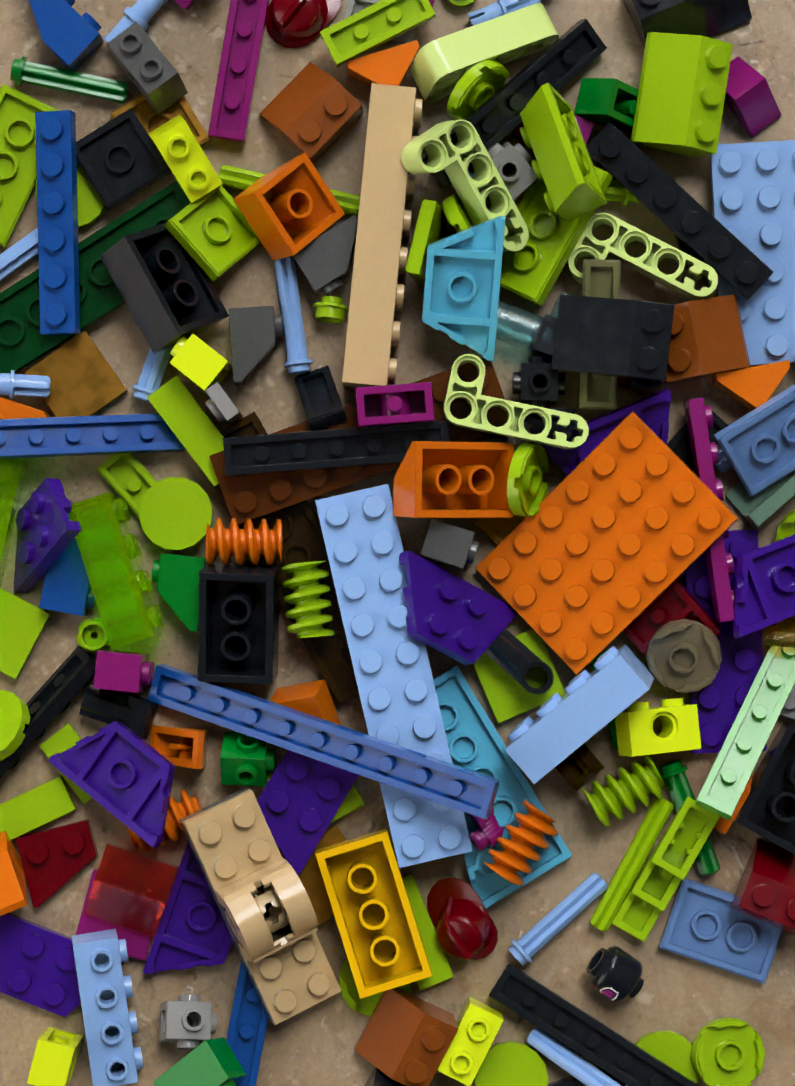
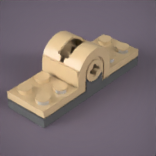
(261, 905)

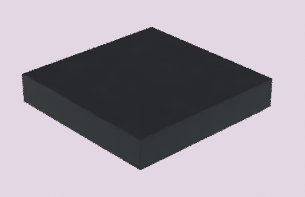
(120, 159)

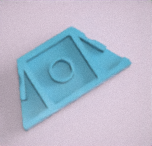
(465, 285)

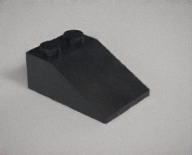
(613, 337)

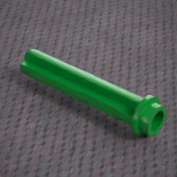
(68, 81)
(679, 789)

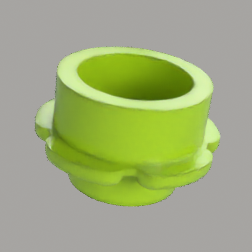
(330, 310)
(84, 637)

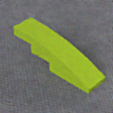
(665, 869)

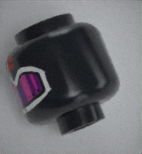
(615, 973)

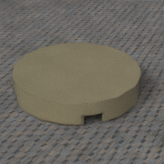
(684, 655)

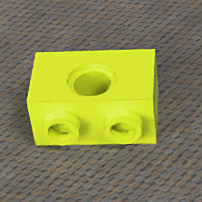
(185, 158)
(199, 362)
(678, 732)
(475, 1034)
(55, 1058)

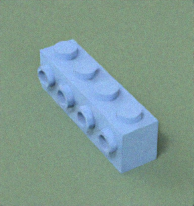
(105, 1008)

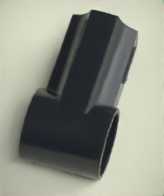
(517, 660)
(110, 706)

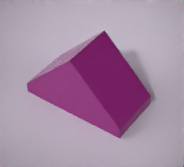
(750, 97)

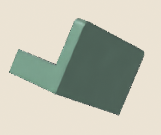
(763, 504)

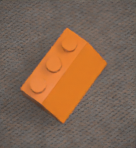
(453, 480)

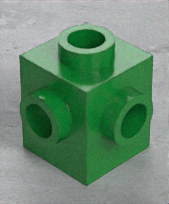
(245, 760)

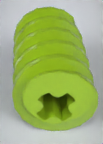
(307, 599)
(625, 790)

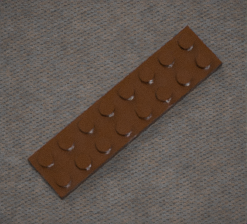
(268, 492)

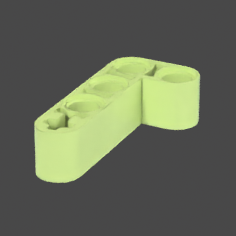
(503, 39)
(473, 190)
(647, 263)
(515, 411)

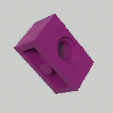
(394, 404)
(123, 671)

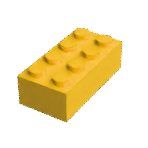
(373, 913)

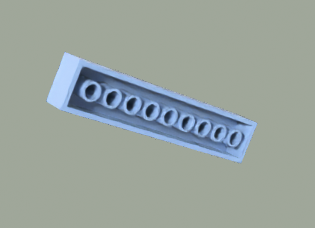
(389, 664)

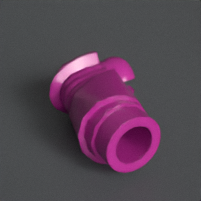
(487, 831)

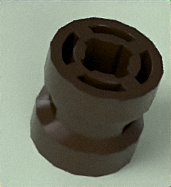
(585, 760)

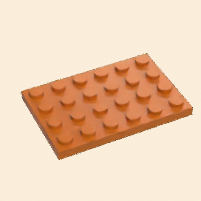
(606, 543)

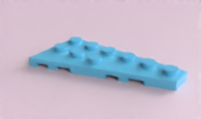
(479, 748)

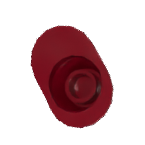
(299, 21)
(461, 920)

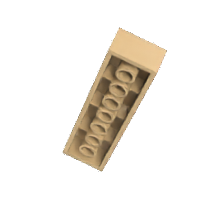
(379, 237)

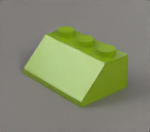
(681, 93)
(560, 155)

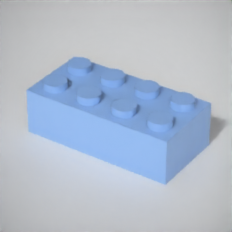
(578, 715)

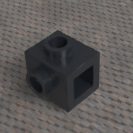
(528, 393)

